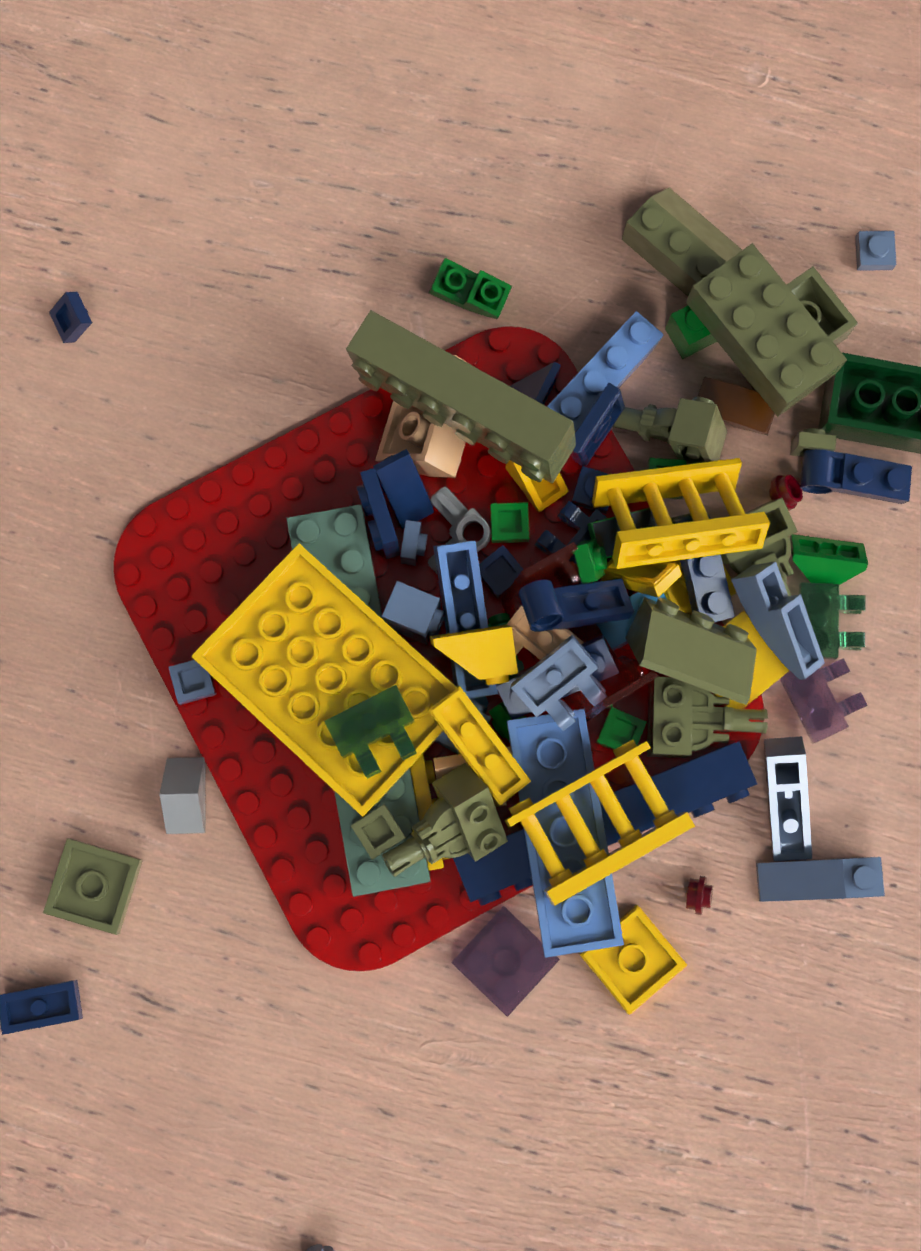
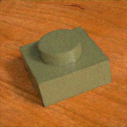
(812, 439)
(378, 831)

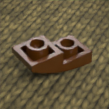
(738, 405)

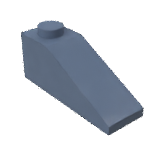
(788, 798)
(820, 879)

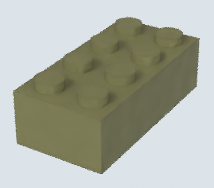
(765, 329)

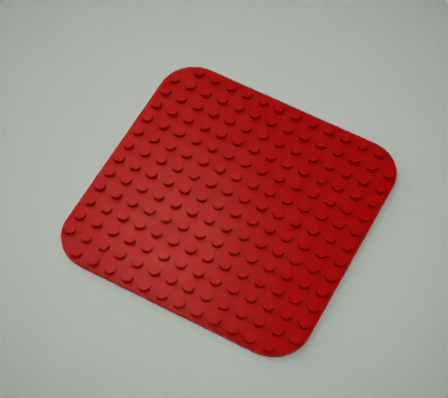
(213, 543)

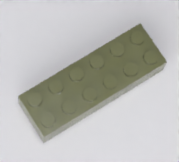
(462, 398)

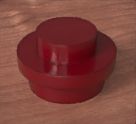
(786, 488)
(699, 895)

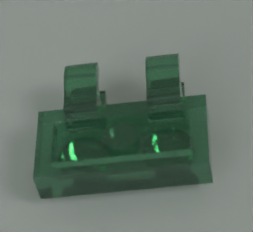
(823, 609)
(370, 722)

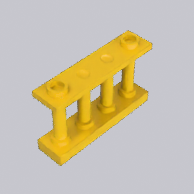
(680, 540)
(597, 861)

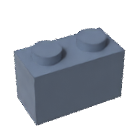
(413, 613)

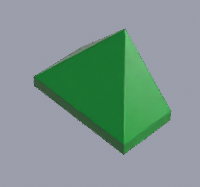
(828, 559)

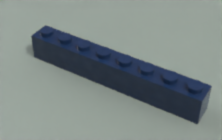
(683, 788)

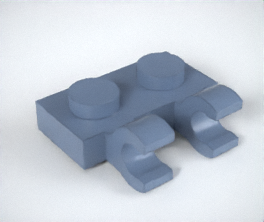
(554, 677)

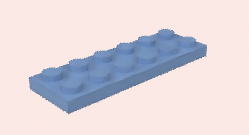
(551, 762)

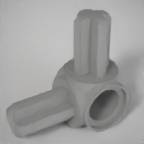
(459, 518)

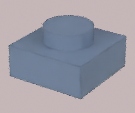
(875, 250)
(413, 543)
(191, 682)

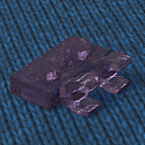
(816, 704)

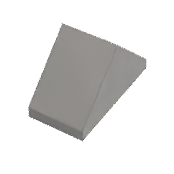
(184, 795)

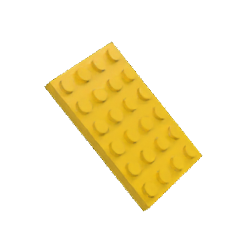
(311, 651)

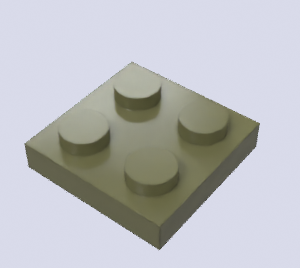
(93, 886)

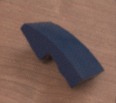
(403, 488)

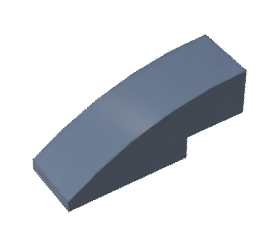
(779, 618)

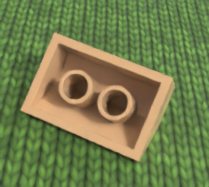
(432, 448)

